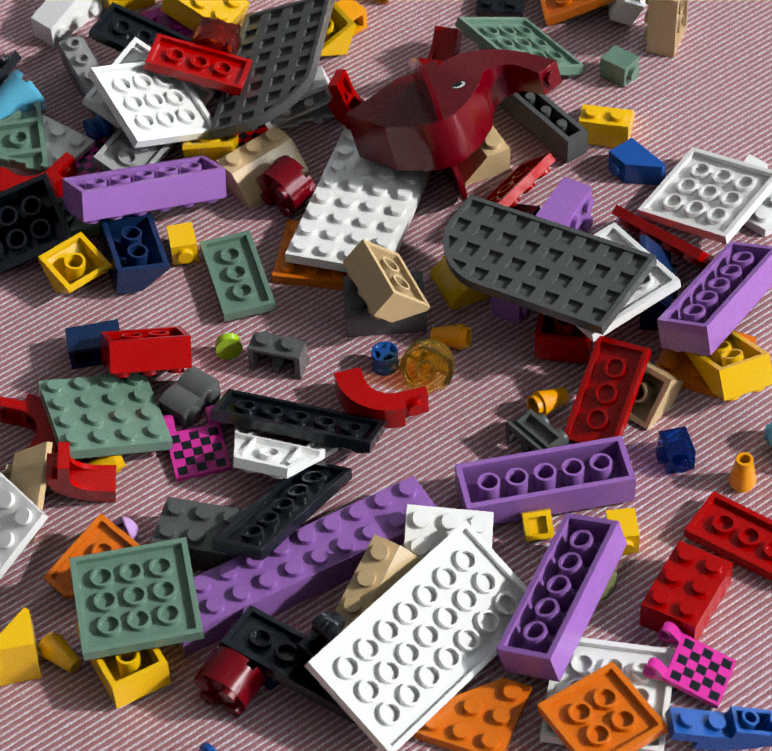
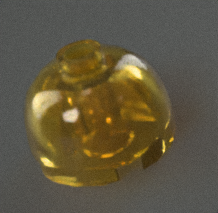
(427, 364)

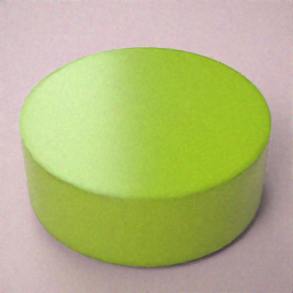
(228, 346)

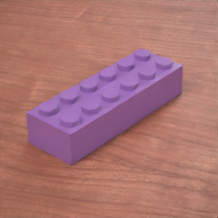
(144, 189)
(567, 205)
(717, 299)
(552, 478)
(561, 597)

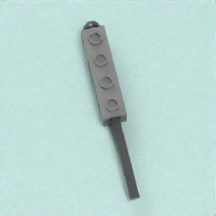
(78, 61)

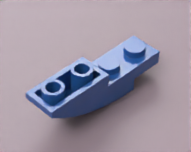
(721, 731)

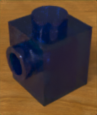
(675, 450)

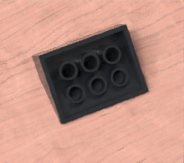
(30, 221)

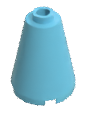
(18, 95)

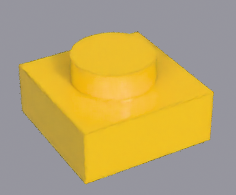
(537, 524)

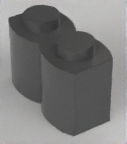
(190, 396)

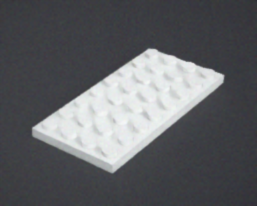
(352, 204)
(421, 639)

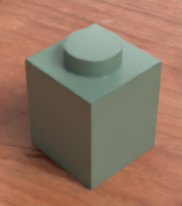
(619, 66)

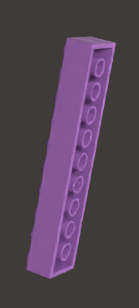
(303, 564)

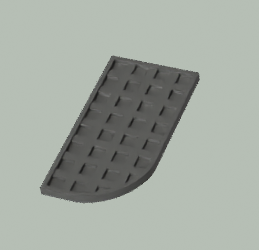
(285, 57)
(542, 264)

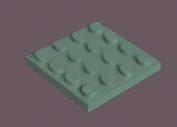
(518, 35)
(105, 415)
(135, 598)

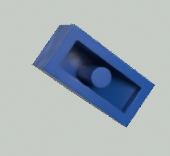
(635, 164)

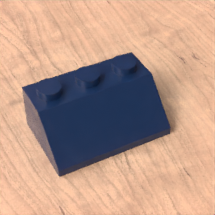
(133, 251)
(649, 317)

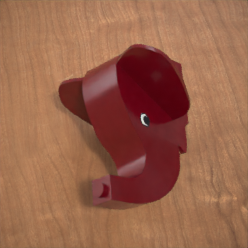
(445, 109)

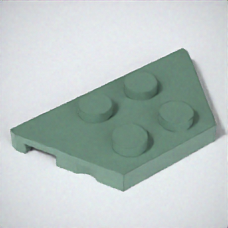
(24, 141)

